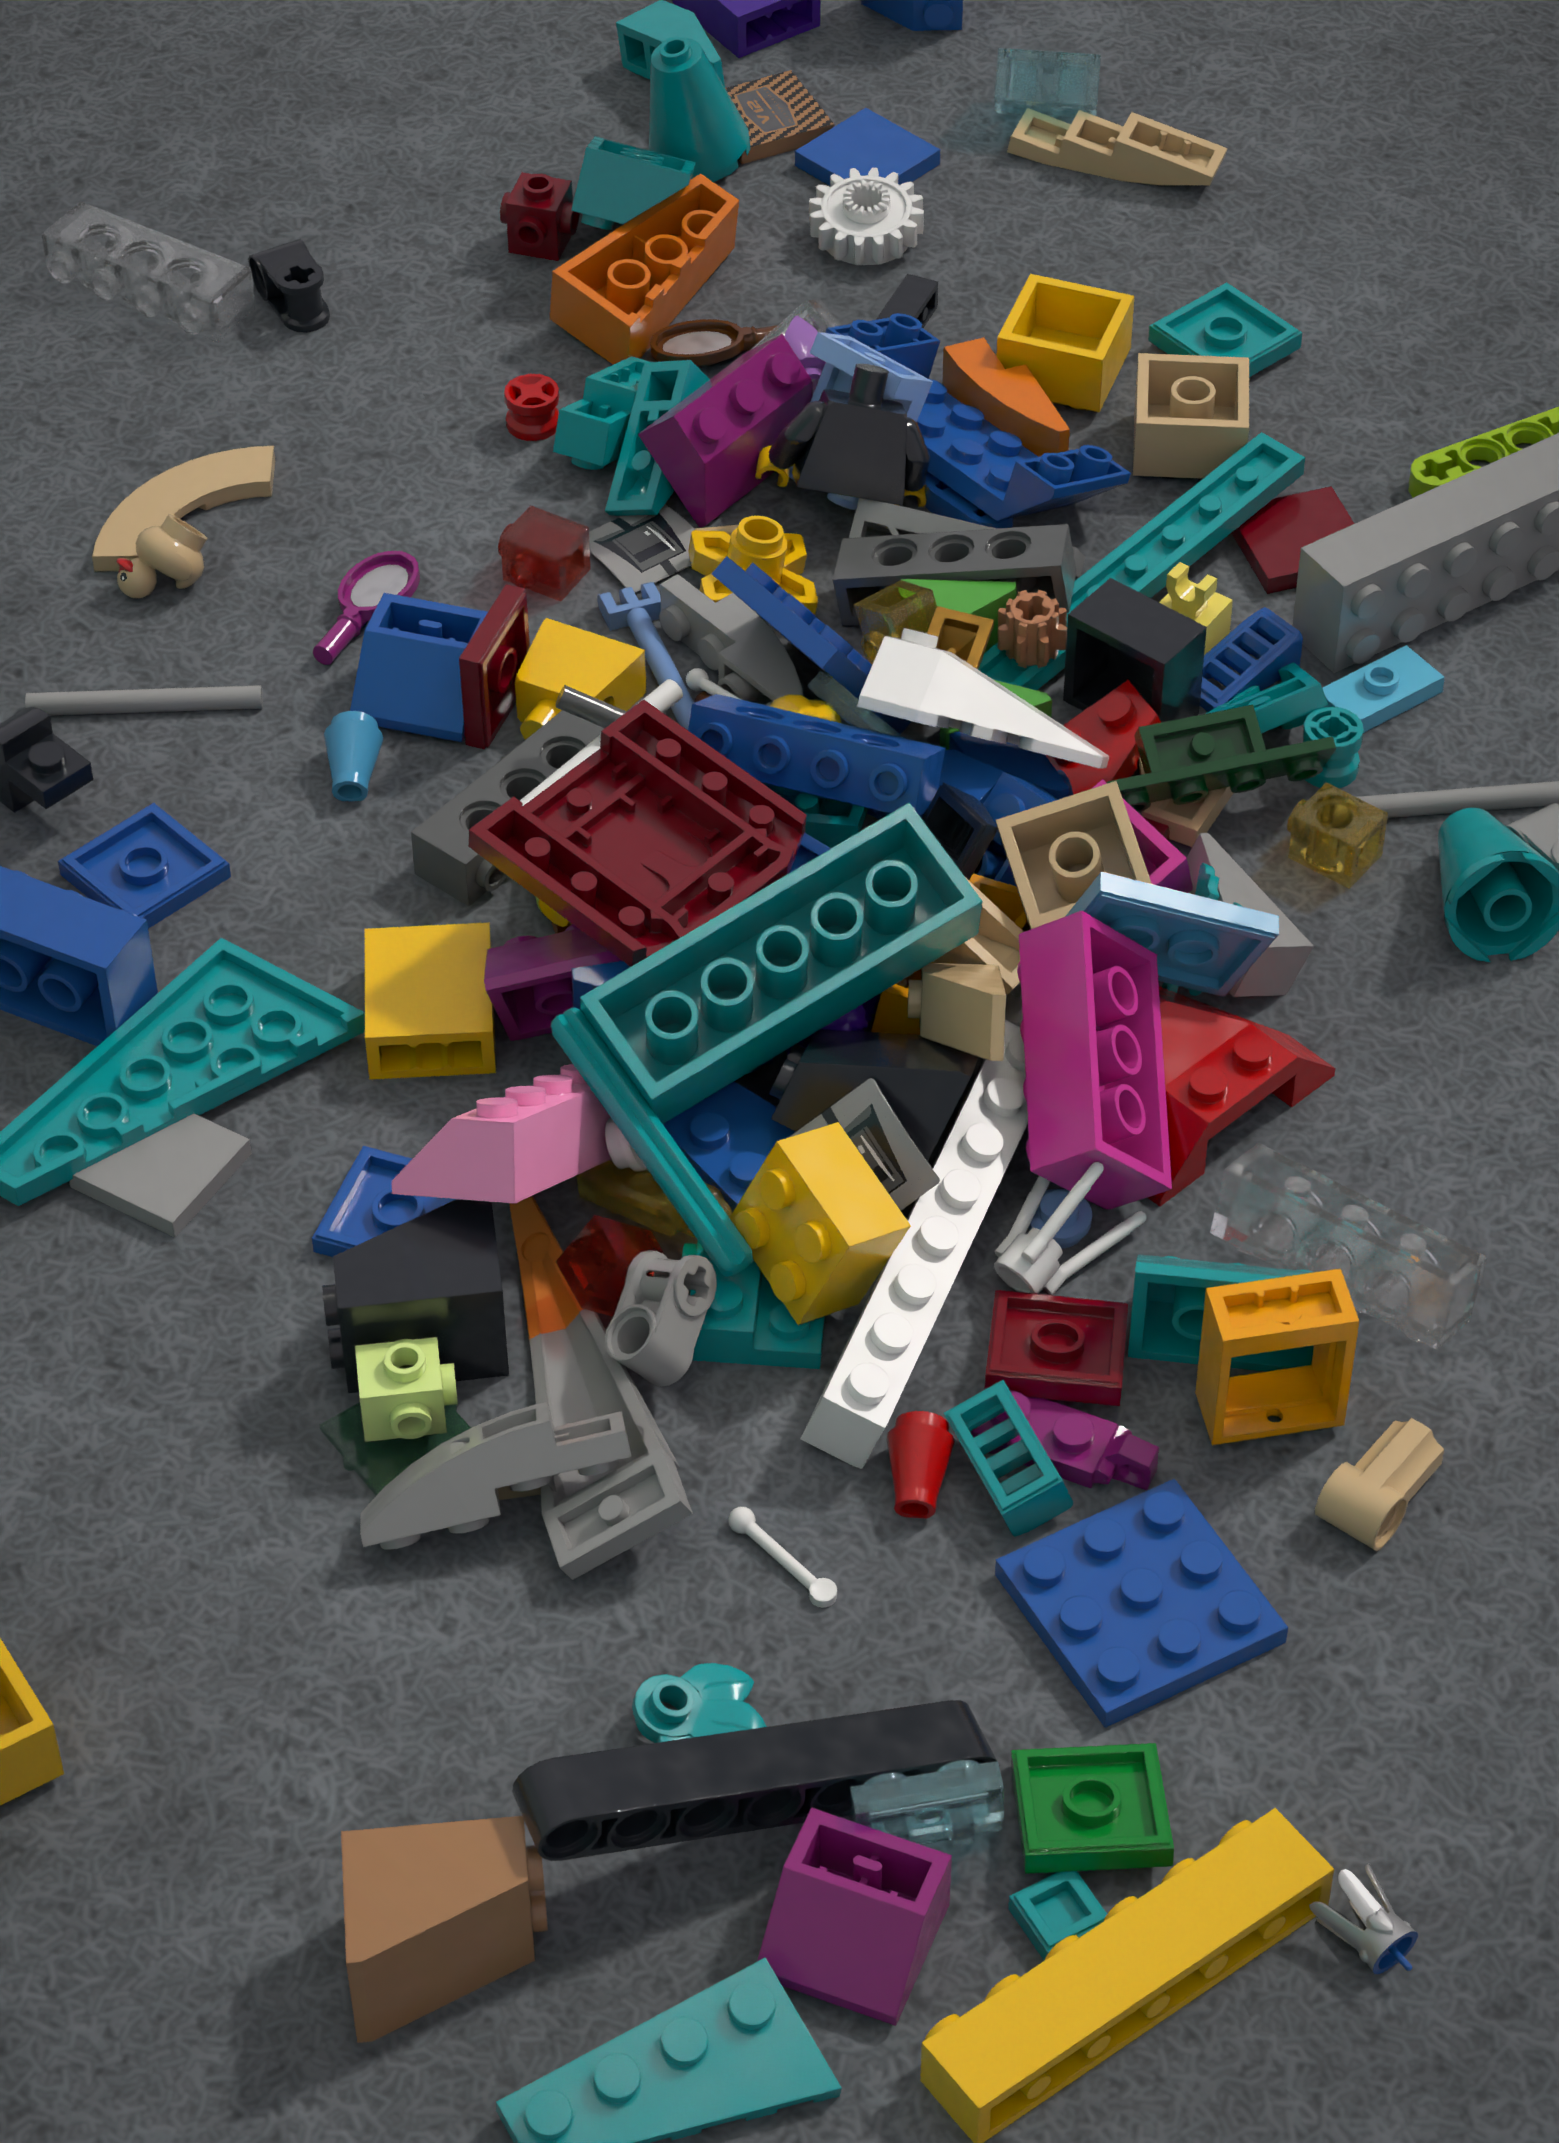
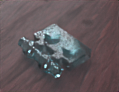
(936, 1806)

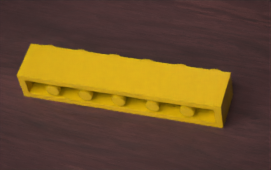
(1123, 1975)

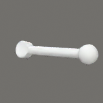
(698, 680)
(821, 1590)

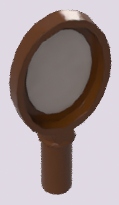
(704, 341)

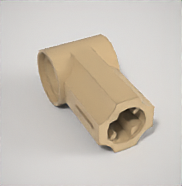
(1375, 1492)

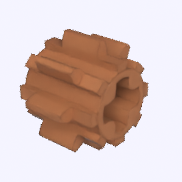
(1032, 628)

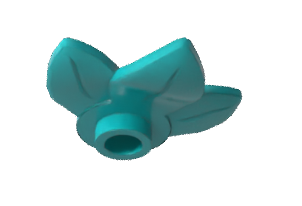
(707, 1702)

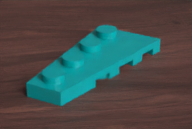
(690, 2068)

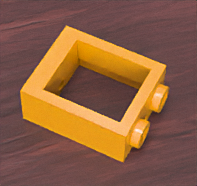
(1271, 1318)

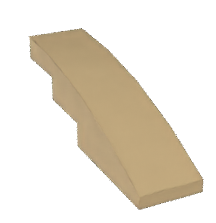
(1134, 152)

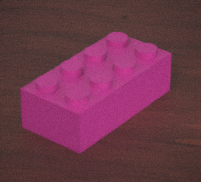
(1093, 1060)

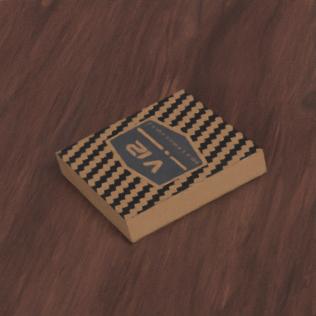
(778, 115)

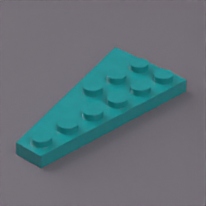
(186, 1051)

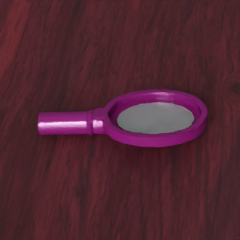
(360, 593)

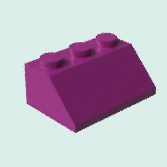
(716, 433)
(533, 979)

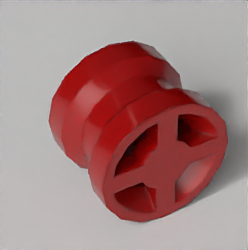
(532, 407)

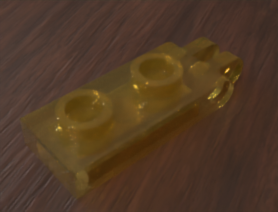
(636, 1197)

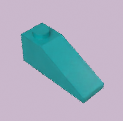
(649, 27)
(638, 481)

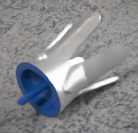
(1386, 1935)

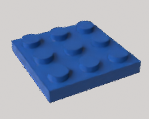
(800, 628)
(1140, 1602)

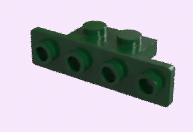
(1212, 753)

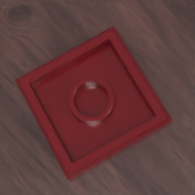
(1284, 525)
(491, 666)
(1058, 1347)

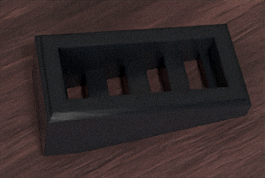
(960, 826)

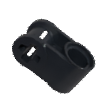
(291, 285)

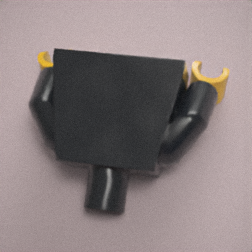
(852, 444)

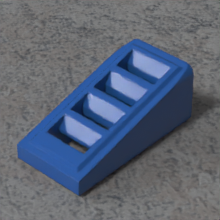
(1266, 638)

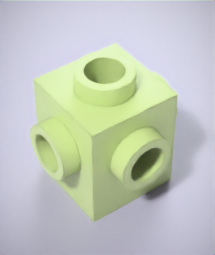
(404, 1389)

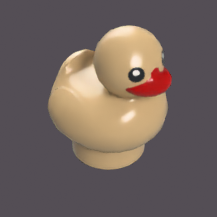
(166, 548)

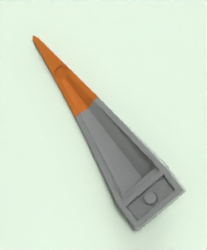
(609, 1511)

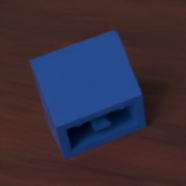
(412, 666)

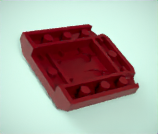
(644, 836)

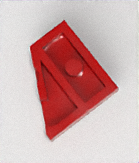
(1110, 728)

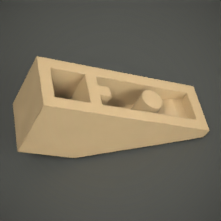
(961, 1007)

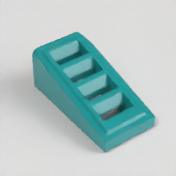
(1028, 1496)

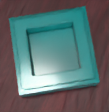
(1055, 1910)

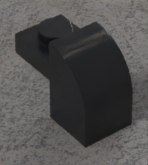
(37, 762)

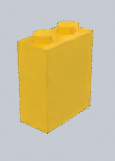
(428, 1001)

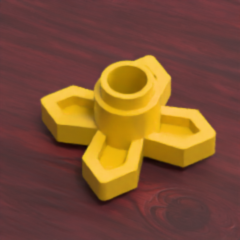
(755, 541)

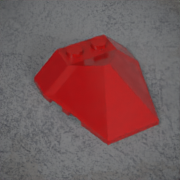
(1219, 1071)

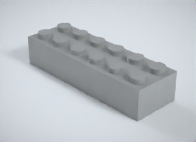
(1430, 558)

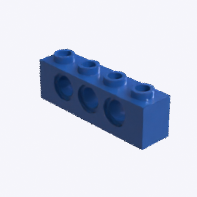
(820, 754)

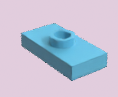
(1385, 687)

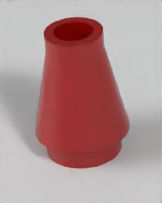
(918, 1460)

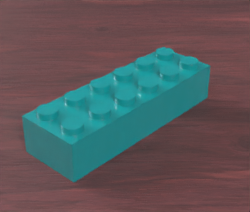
(784, 962)

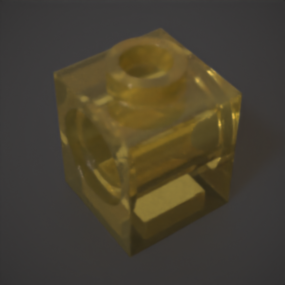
(1336, 834)

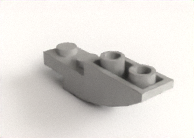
(729, 639)
(460, 1478)

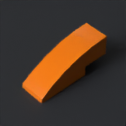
(1006, 397)

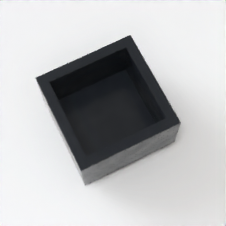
(1136, 639)

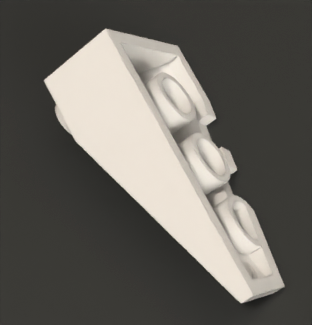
(944, 691)

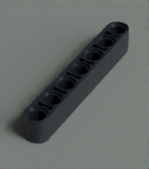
(733, 1778)

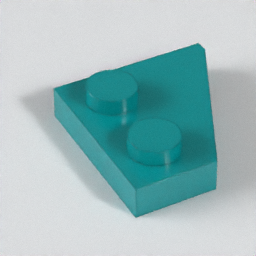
(1284, 703)

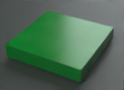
(1091, 1808)

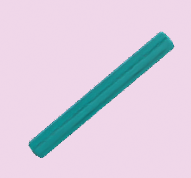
(652, 1142)

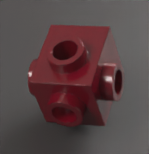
(542, 206)

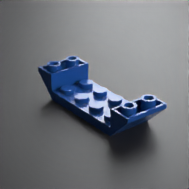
(973, 454)

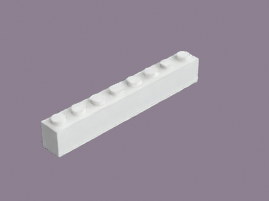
(924, 1263)

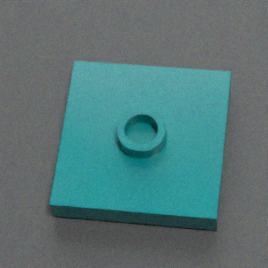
(1226, 326)

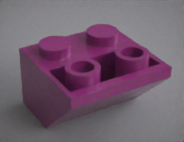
(856, 1915)

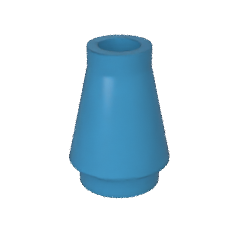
(352, 753)

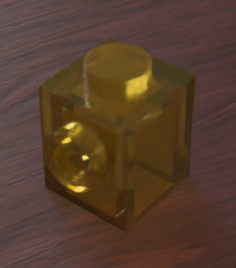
(891, 611)

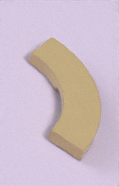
(194, 484)

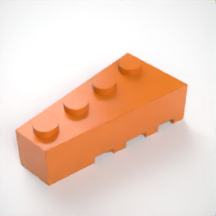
(644, 271)

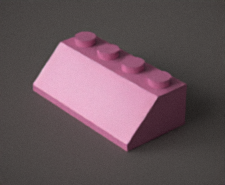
(513, 1144)

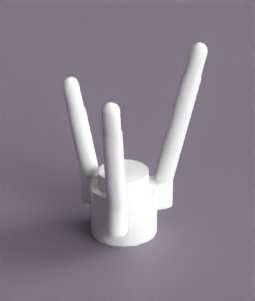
(1031, 1259)

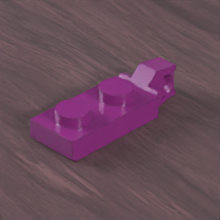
(1083, 1445)

